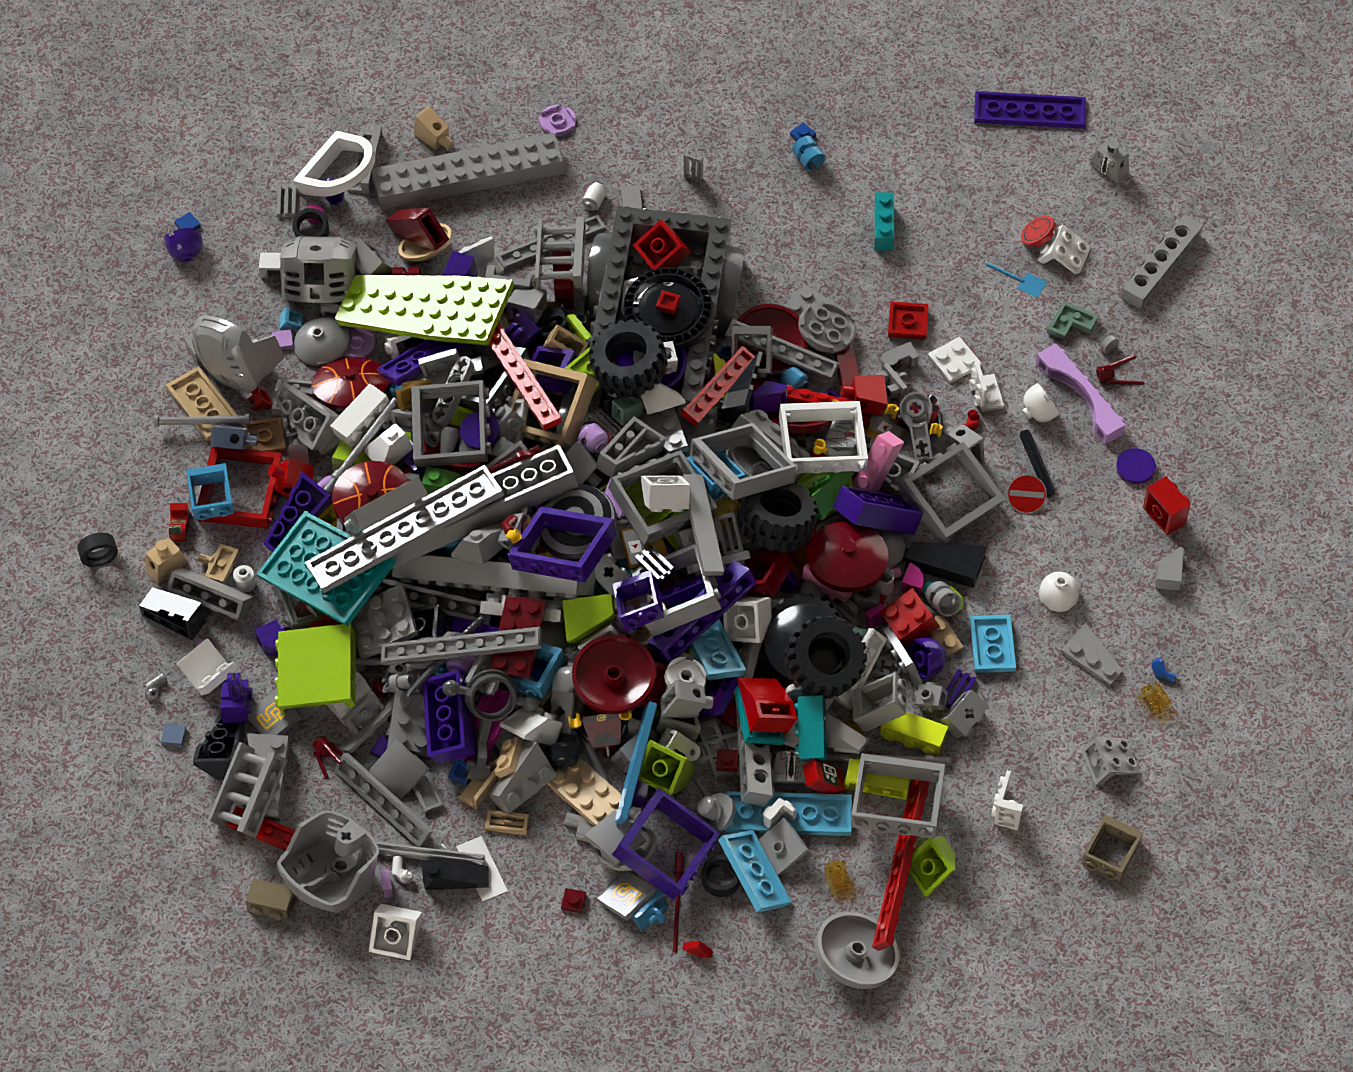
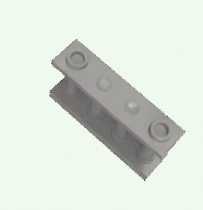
(576, 259)
(261, 795)

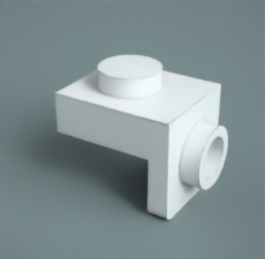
(774, 812)

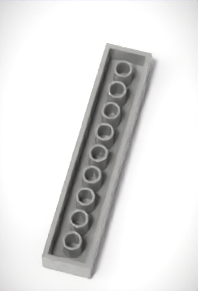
(467, 171)
(523, 485)
(489, 576)

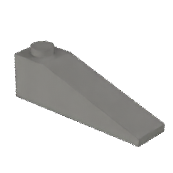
(479, 545)

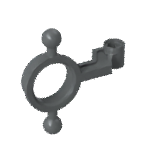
(479, 769)

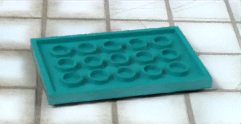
(289, 572)

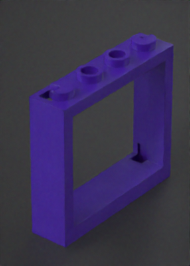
(597, 526)
(685, 819)

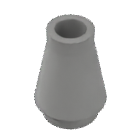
(448, 439)

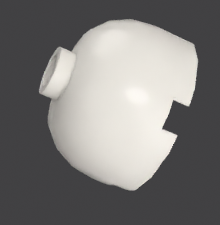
(1039, 405)
(1059, 591)

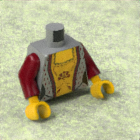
(513, 528)

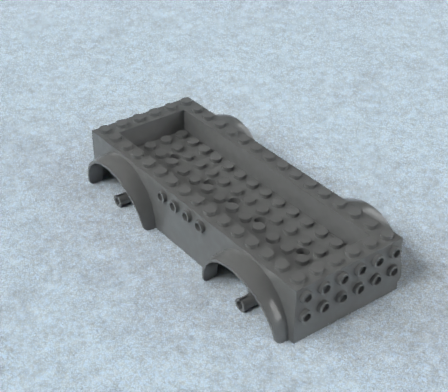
(617, 260)

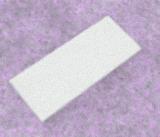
(496, 884)

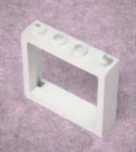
(825, 412)

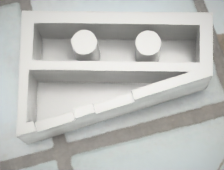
(360, 415)

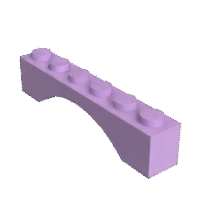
(1058, 366)

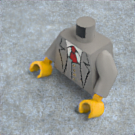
(840, 440)

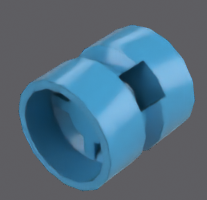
(808, 152)

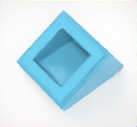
(291, 319)

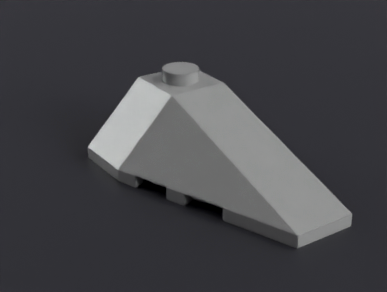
(306, 416)
(839, 736)

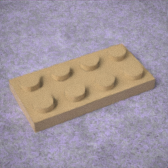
(199, 398)
(586, 792)

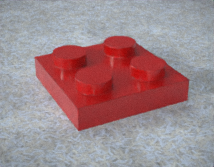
(908, 320)

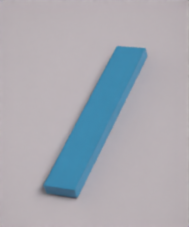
(635, 763)

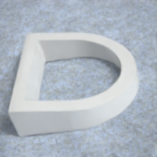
(307, 180)

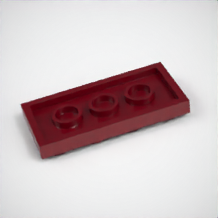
(519, 614)

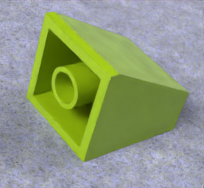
(587, 615)
(665, 769)

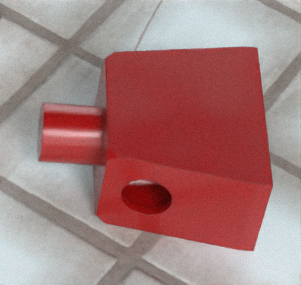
(869, 391)
(287, 475)

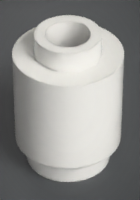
(594, 196)
(244, 578)

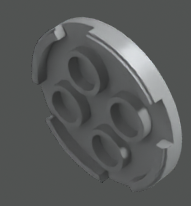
(826, 327)

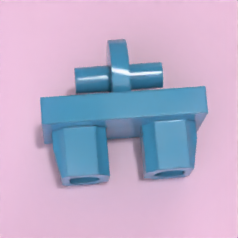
(651, 911)

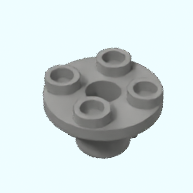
(717, 811)

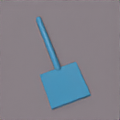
(1029, 284)

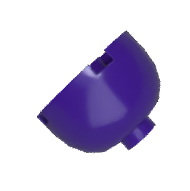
(184, 243)
(927, 653)

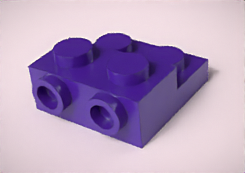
(721, 691)

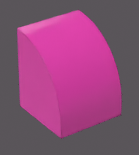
(913, 579)

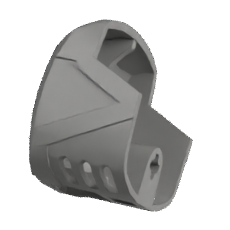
(336, 254)
(232, 355)
(320, 881)

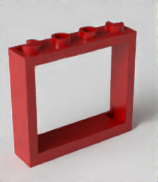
(271, 499)

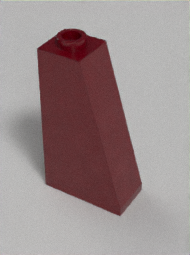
(418, 227)

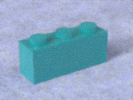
(883, 221)
(811, 728)

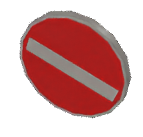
(1026, 494)

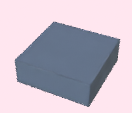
(173, 735)

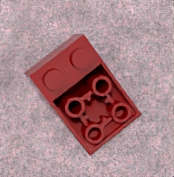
(767, 705)

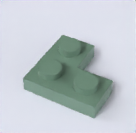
(1071, 316)

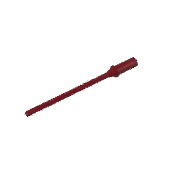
(678, 872)

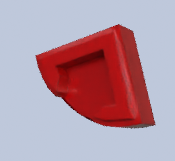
(698, 948)

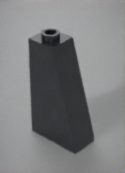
(947, 561)

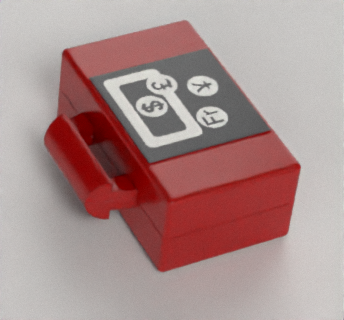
(823, 777)

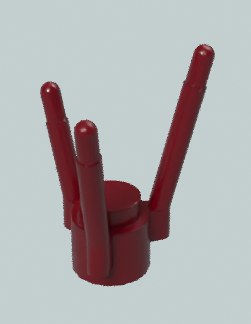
(1106, 373)
(325, 748)

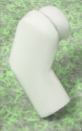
(398, 871)

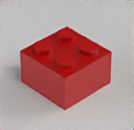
(662, 247)
(1166, 505)
(909, 618)

